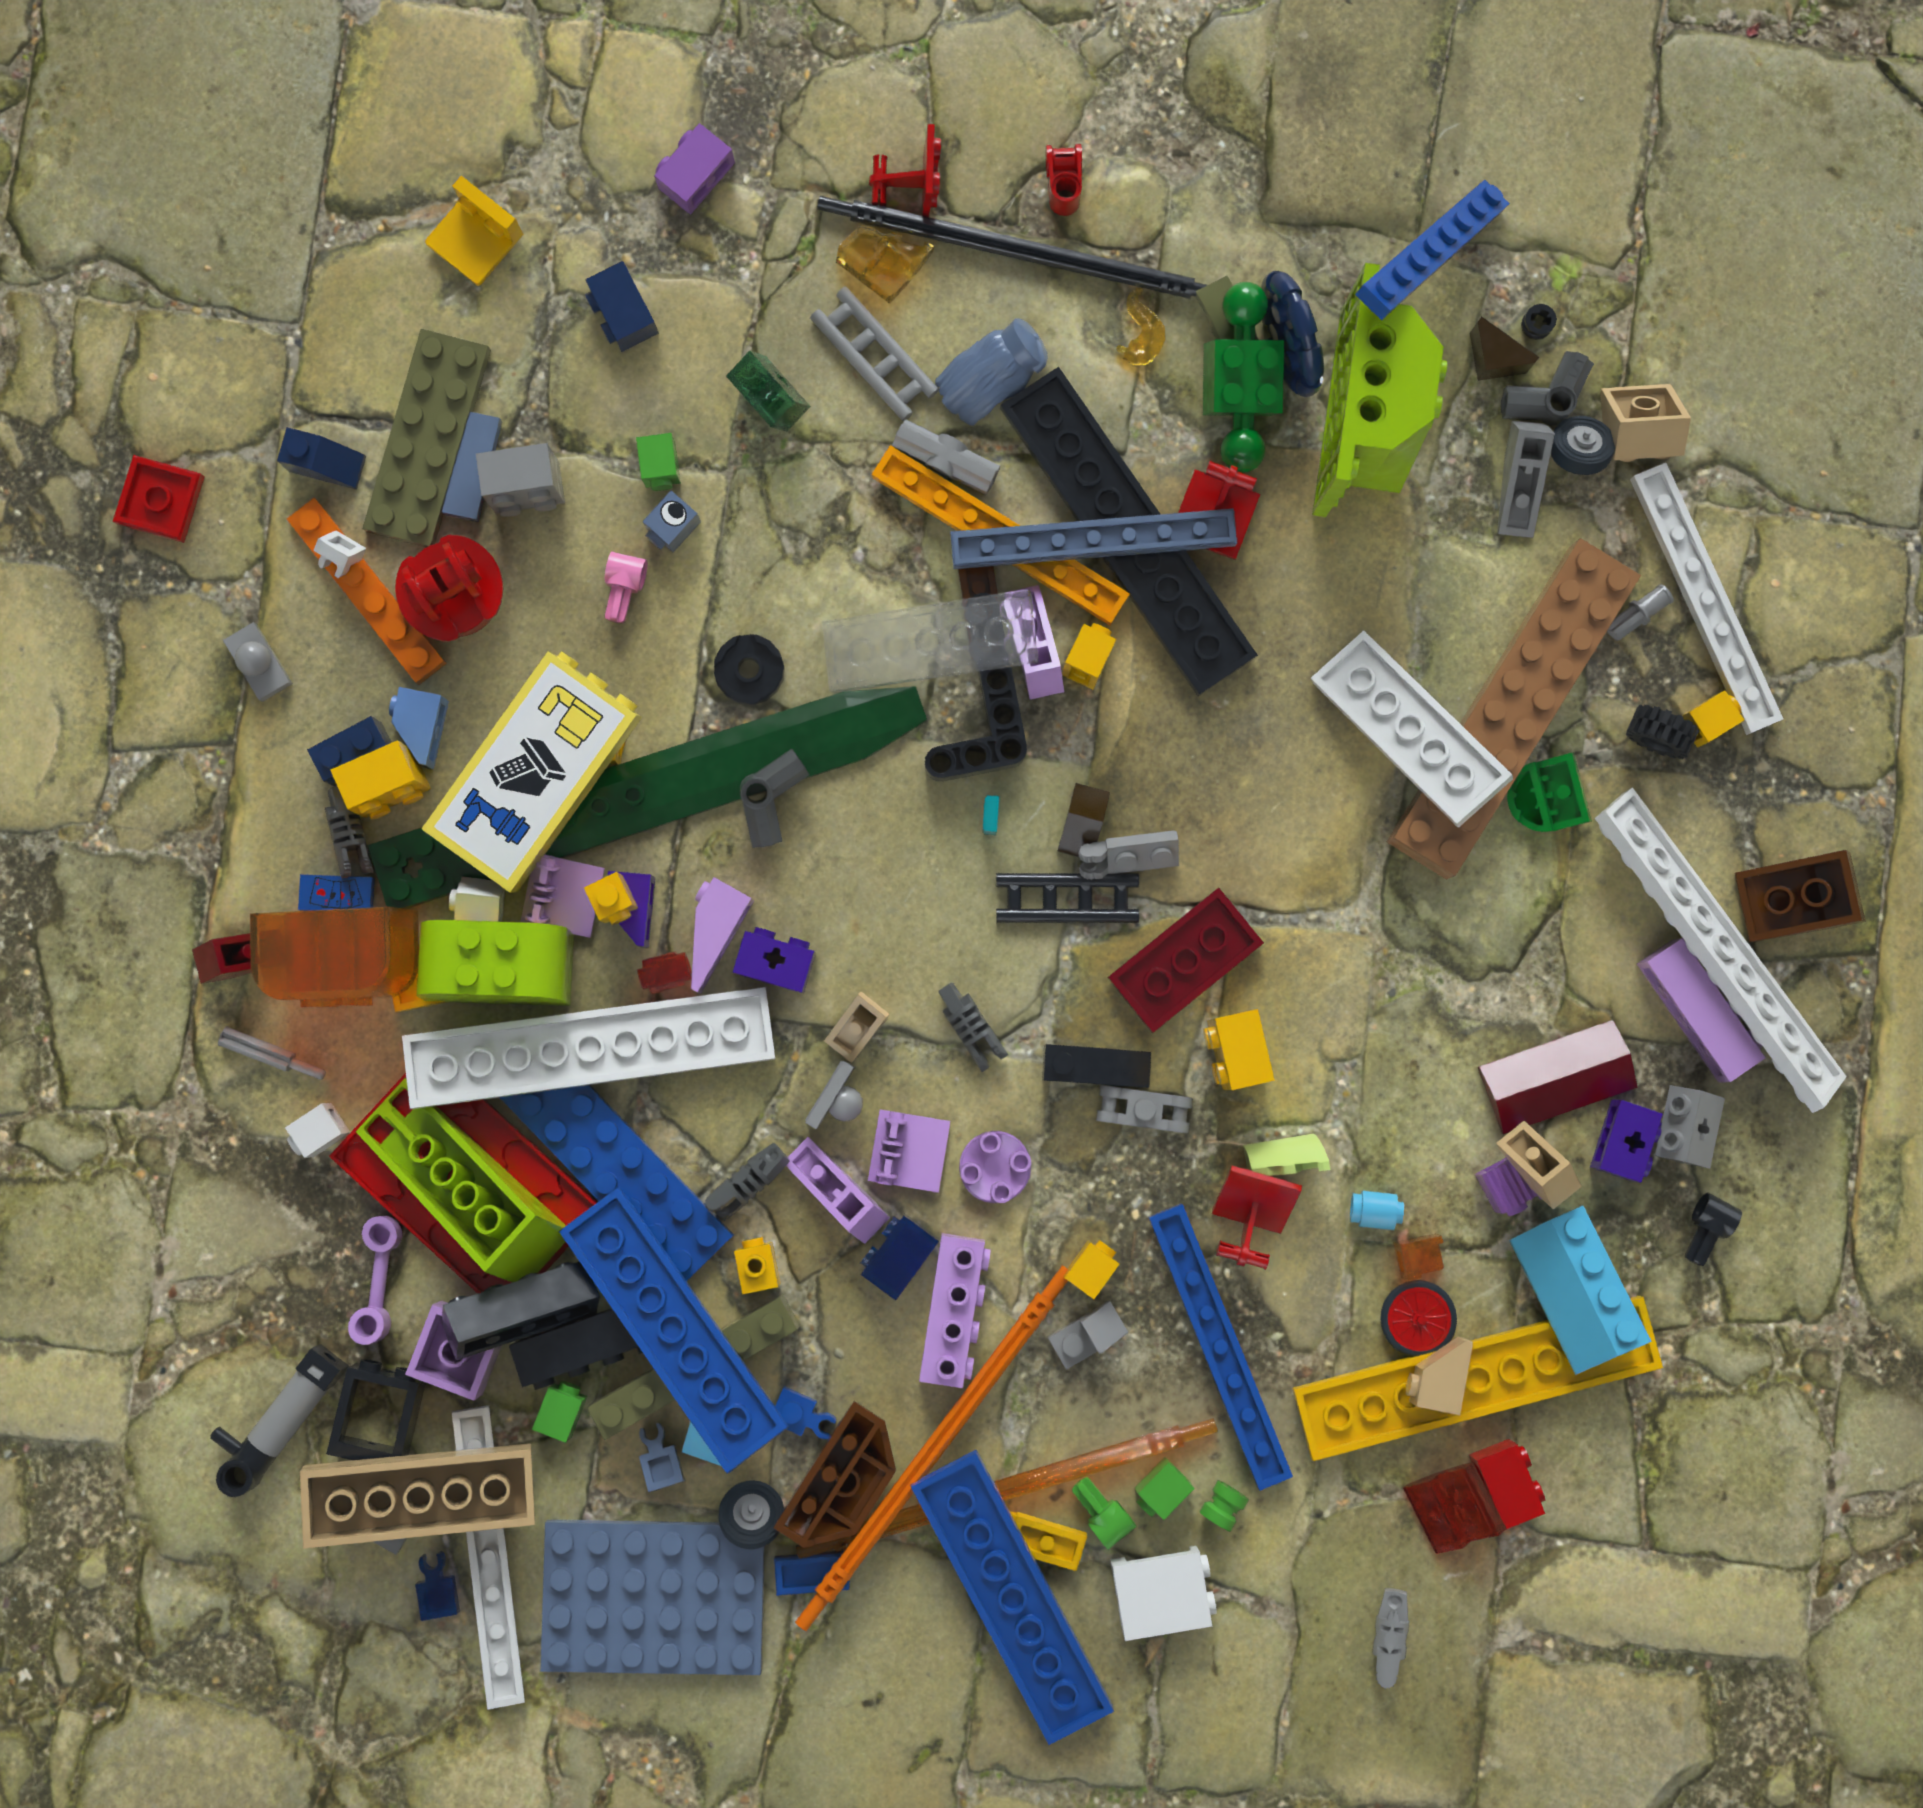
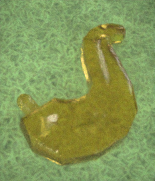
(1152, 336)

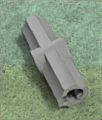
(946, 457)

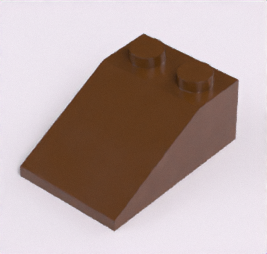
(1800, 896)

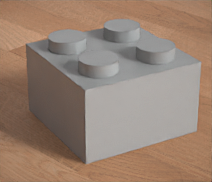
(520, 479)

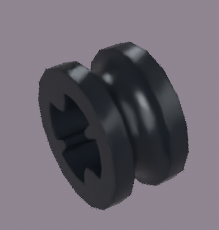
(1549, 317)

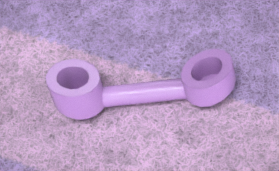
(381, 1236)

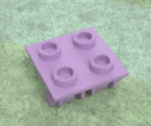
(558, 894)
(909, 1151)

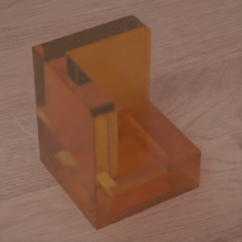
(1419, 1256)

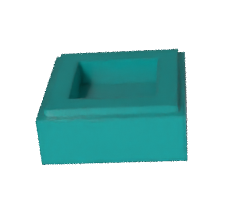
(990, 815)

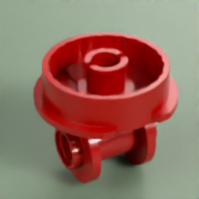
(441, 572)

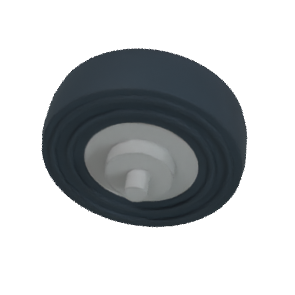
(1582, 445)
(750, 1514)

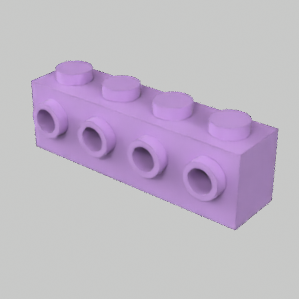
(952, 1311)

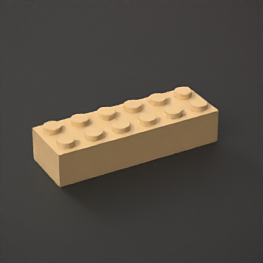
(416, 1495)

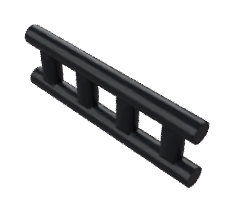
(1050, 913)

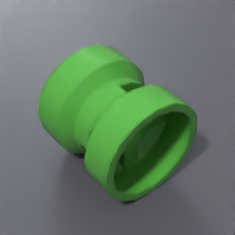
(1226, 1502)

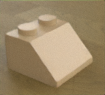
(1645, 421)

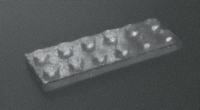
(930, 641)

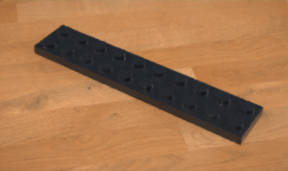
(1101, 486)

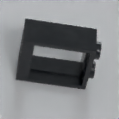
(360, 1449)

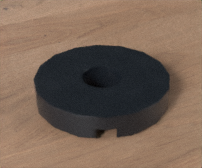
(755, 689)

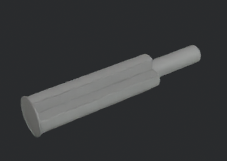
(266, 1053)

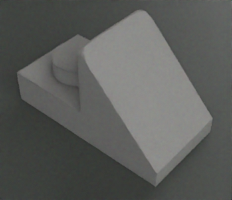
(1088, 1335)

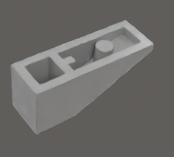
(1524, 477)

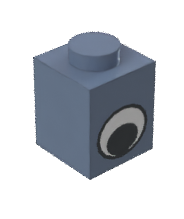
(670, 522)

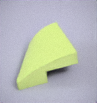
(1286, 1155)

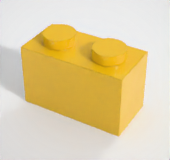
(1089, 655)

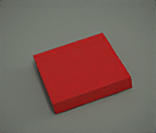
(158, 498)

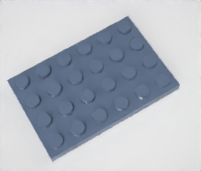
(650, 1599)

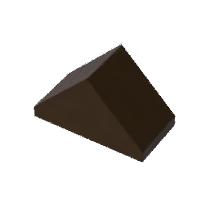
(1498, 353)
(1083, 818)

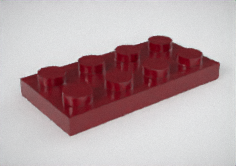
(1185, 960)

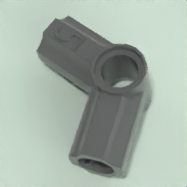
(1565, 386)
(762, 813)

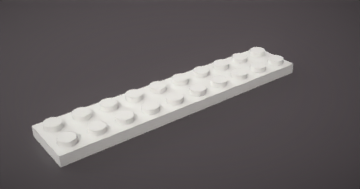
(1721, 950)
(587, 1048)

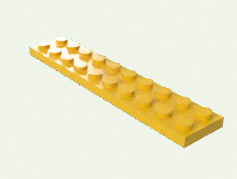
(1502, 1374)

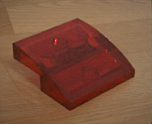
(1454, 1508)

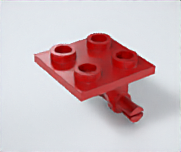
(925, 179)
(1223, 489)
(1256, 1202)

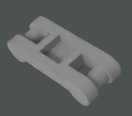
(1144, 1109)

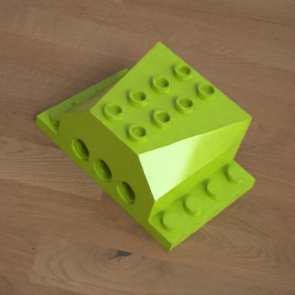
(1377, 399)

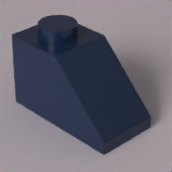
(320, 458)

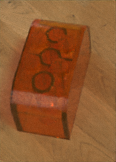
(335, 954)

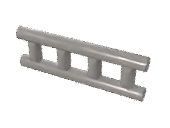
(875, 375)

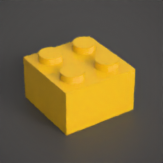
(381, 780)
(1238, 1050)

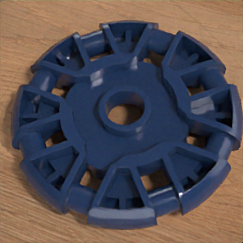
(1292, 321)

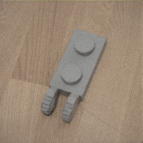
(1129, 854)

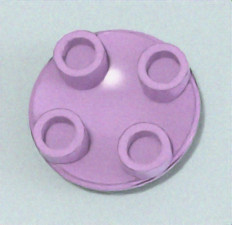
(995, 1167)

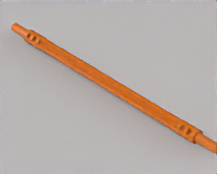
(933, 1449)

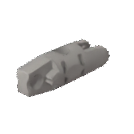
(1391, 1636)

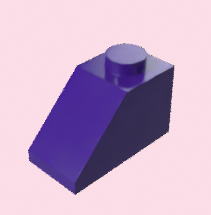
(639, 923)

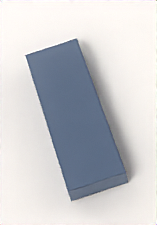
(464, 493)

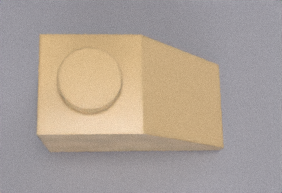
(1539, 1164)
(1441, 1378)

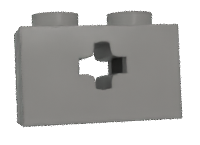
(1690, 1126)

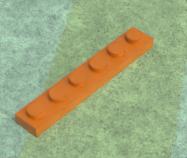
(371, 598)

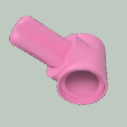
(624, 576)

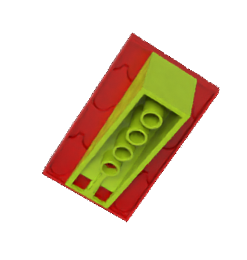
(464, 1186)

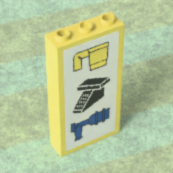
(532, 771)

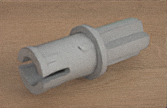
(1640, 612)

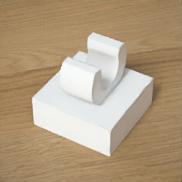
(339, 550)

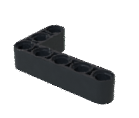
(989, 745)

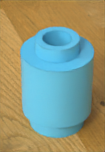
(1376, 1210)

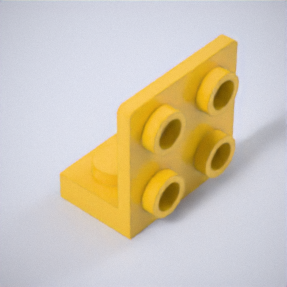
(474, 233)

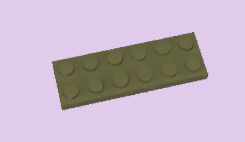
(426, 438)

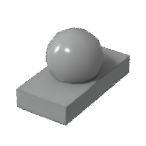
(257, 662)
(840, 1100)

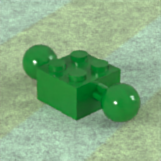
(1243, 376)

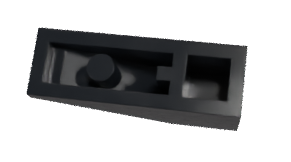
(1096, 1065)

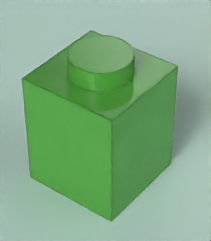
(658, 461)
(560, 1411)
(1163, 1489)

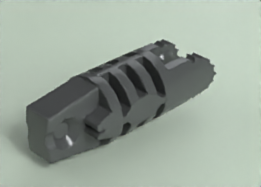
(346, 834)
(970, 1024)
(745, 1183)

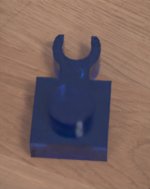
(438, 1593)

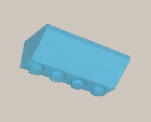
(1579, 1290)

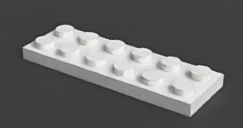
(1411, 729)

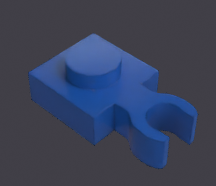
(799, 1413)

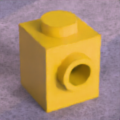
(611, 899)
(757, 1265)

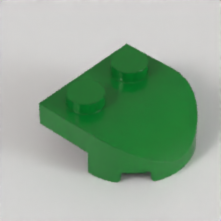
(1549, 795)

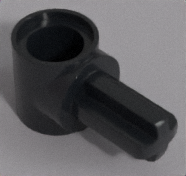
(1714, 1221)

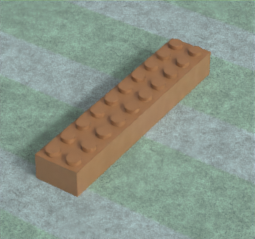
(1524, 694)

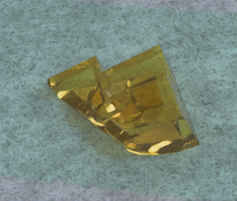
(882, 260)

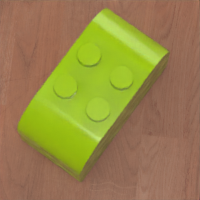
(495, 962)

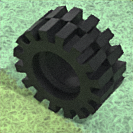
(1662, 731)

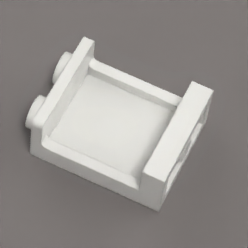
(1163, 1594)

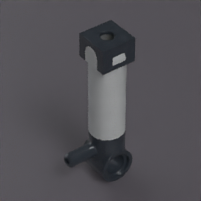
(314, 1376)

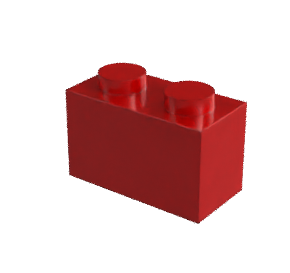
(1509, 1483)

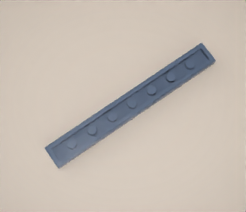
(1093, 538)

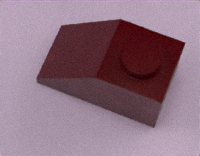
(223, 958)

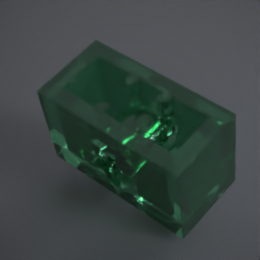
(768, 391)

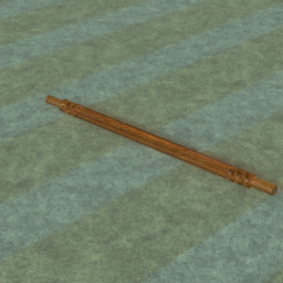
(1048, 1476)

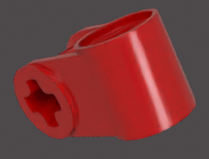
(1064, 173)

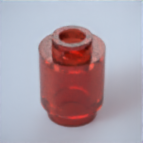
(665, 972)

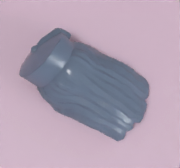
(991, 371)

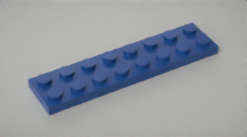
(609, 1155)
(674, 1330)
(1012, 1597)

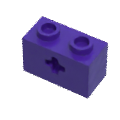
(753, 964)
(1617, 1157)

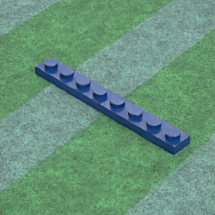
(1432, 249)
(1220, 1347)

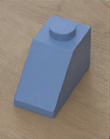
(420, 722)

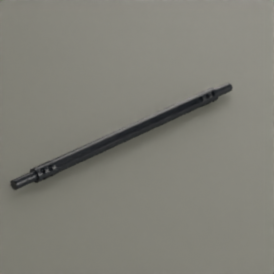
(1012, 247)

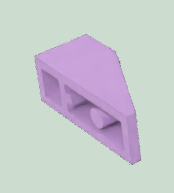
(1046, 675)
(716, 923)
(836, 1191)

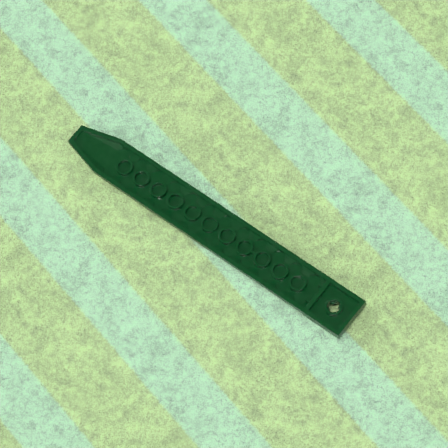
(676, 783)

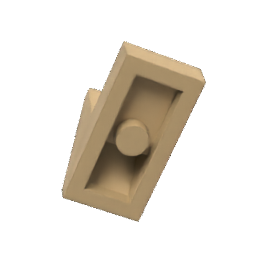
(856, 1027)

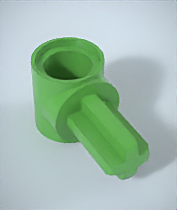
(1107, 1518)

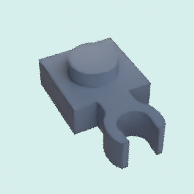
(661, 1465)

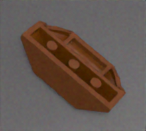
(841, 1481)

